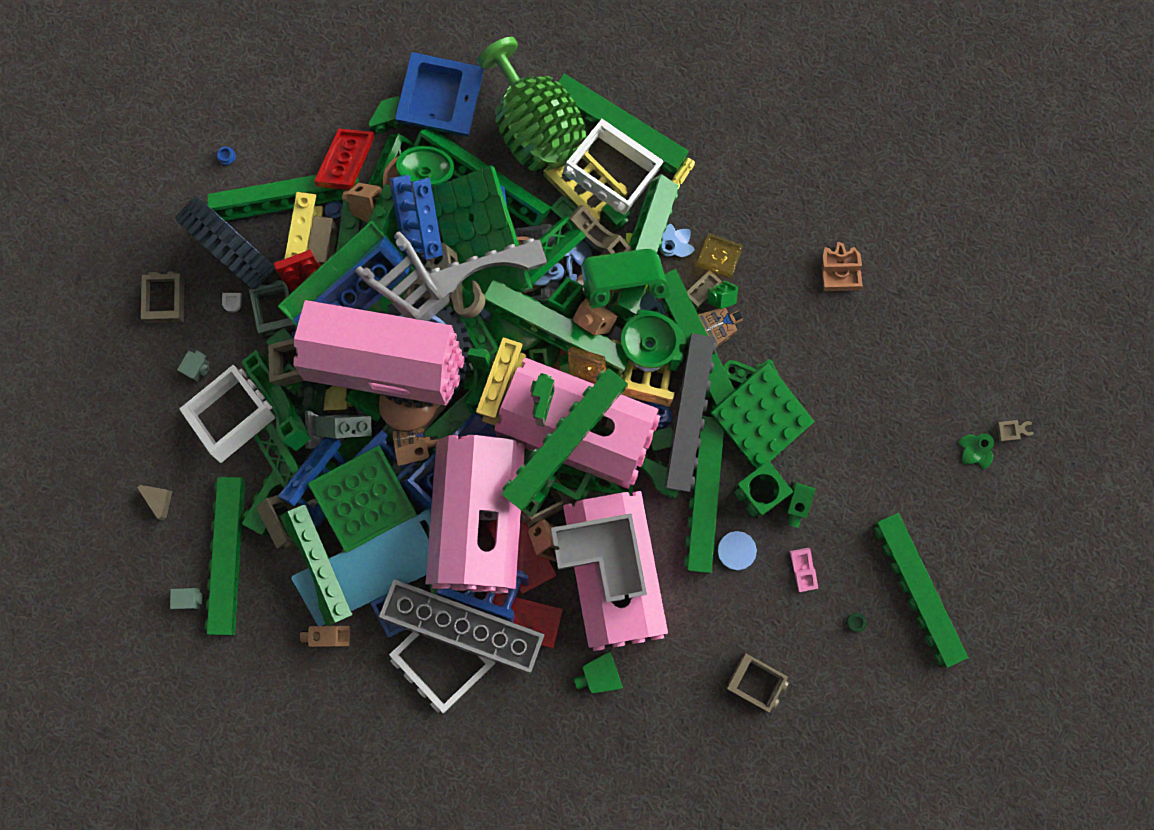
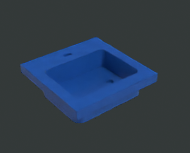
(437, 93)

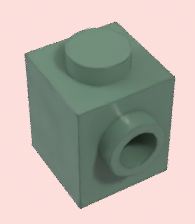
(194, 365)
(185, 598)

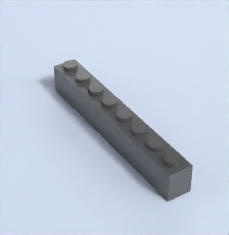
(689, 413)

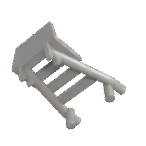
(431, 307)

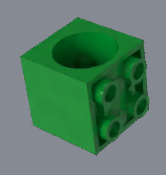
(766, 473)

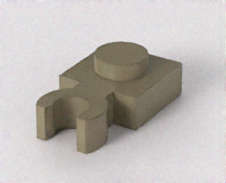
(1011, 430)

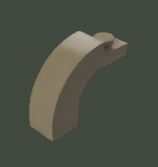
(596, 234)

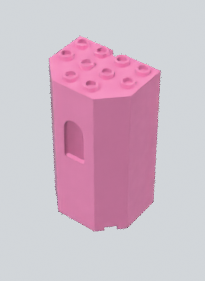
(377, 353)
(606, 457)
(466, 480)
(603, 620)

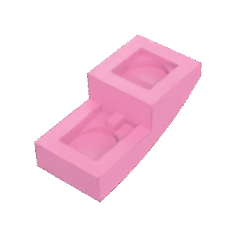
(803, 569)

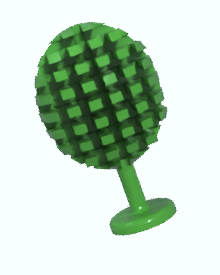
(534, 114)

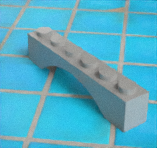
(525, 257)

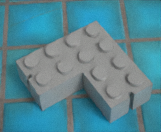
(609, 543)

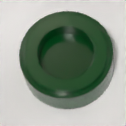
(856, 622)

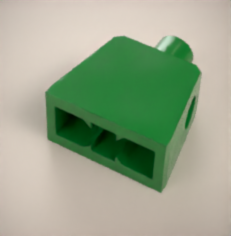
(562, 302)
(801, 494)
(599, 675)

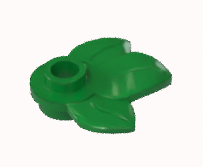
(975, 452)

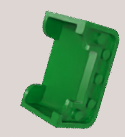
(622, 271)

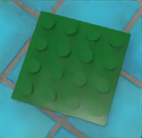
(762, 416)
(362, 498)

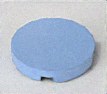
(737, 550)

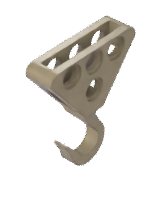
(448, 257)

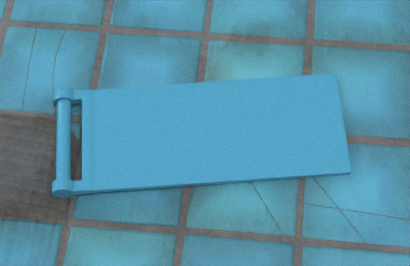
(373, 566)

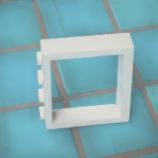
(624, 145)
(243, 431)
(423, 689)

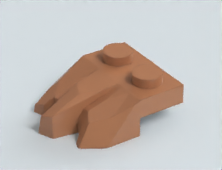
(841, 269)

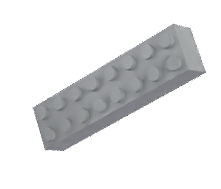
(461, 626)

